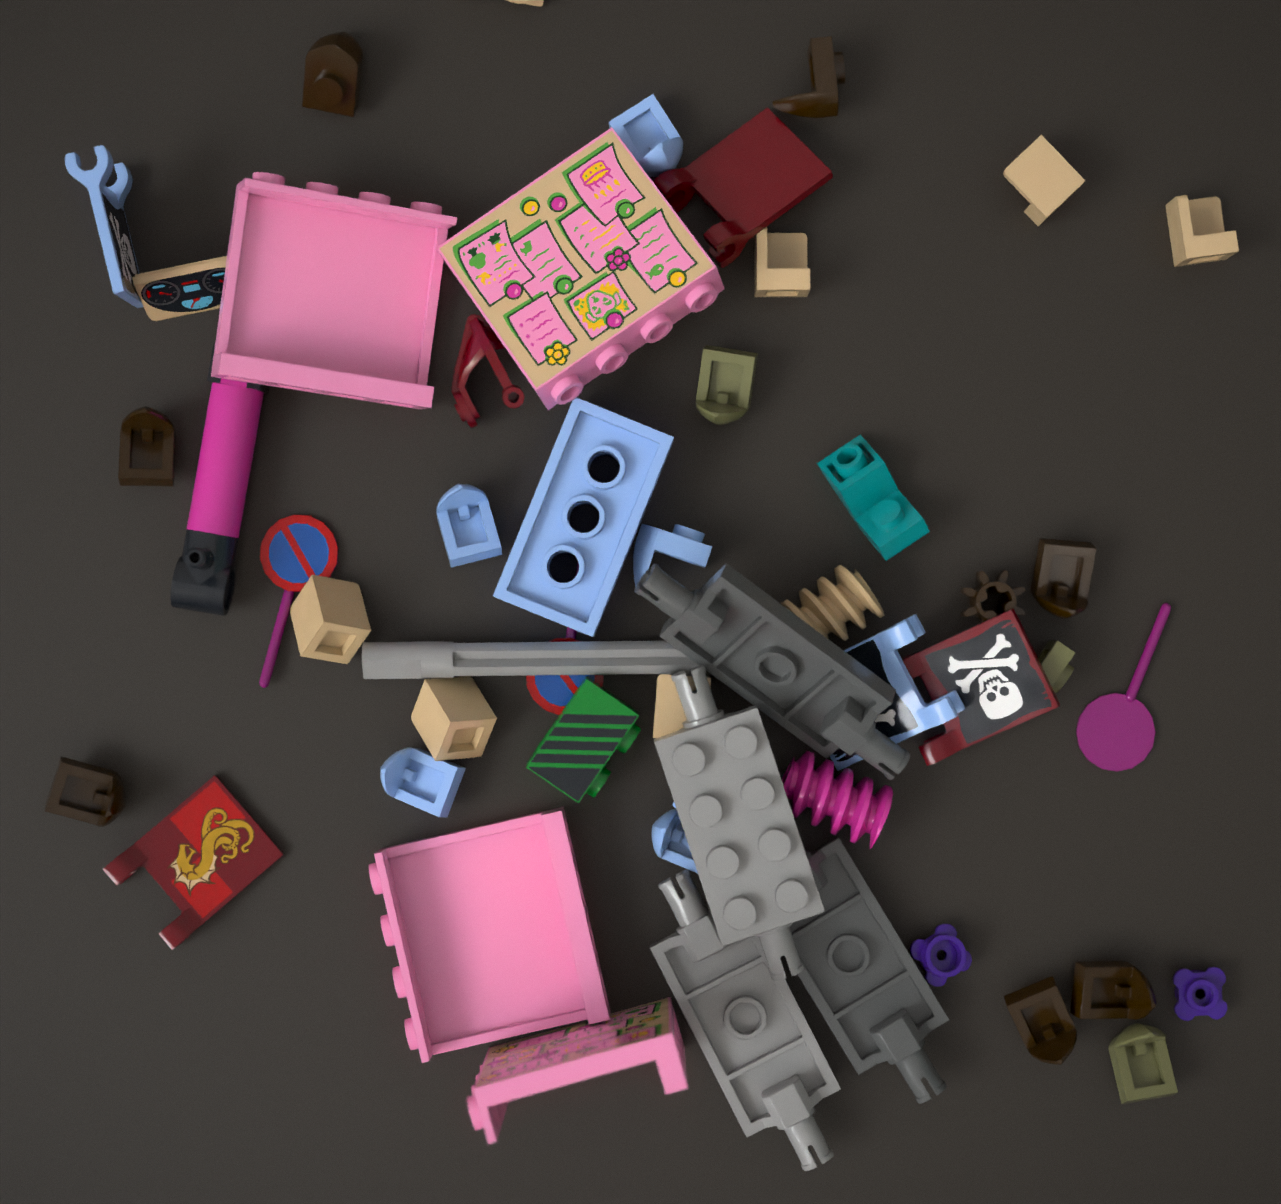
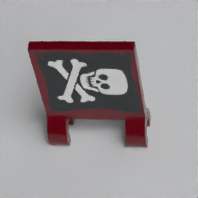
(994, 677)

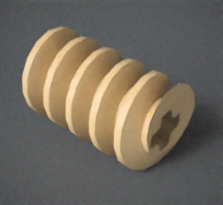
(837, 603)

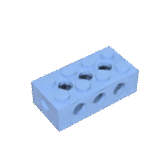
(562, 487)

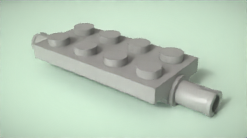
(738, 824)
(746, 1025)

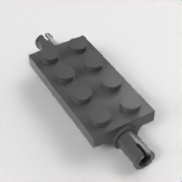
(777, 664)
(865, 975)

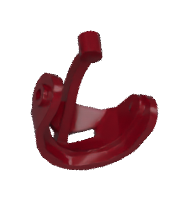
(476, 343)

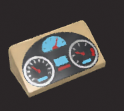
(181, 289)

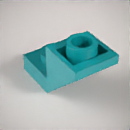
(873, 497)

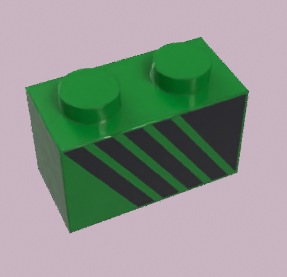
(584, 740)

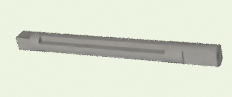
(453, 659)

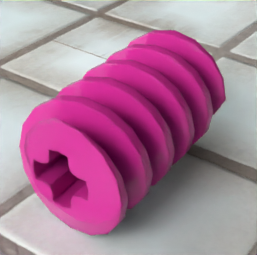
(837, 797)

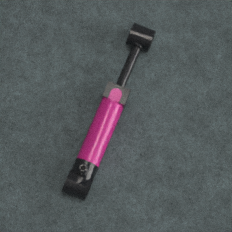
(206, 569)

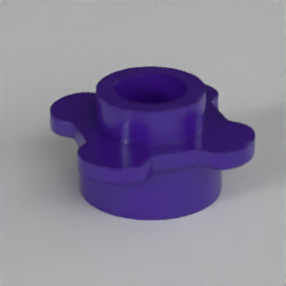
(955, 959)
(1186, 985)

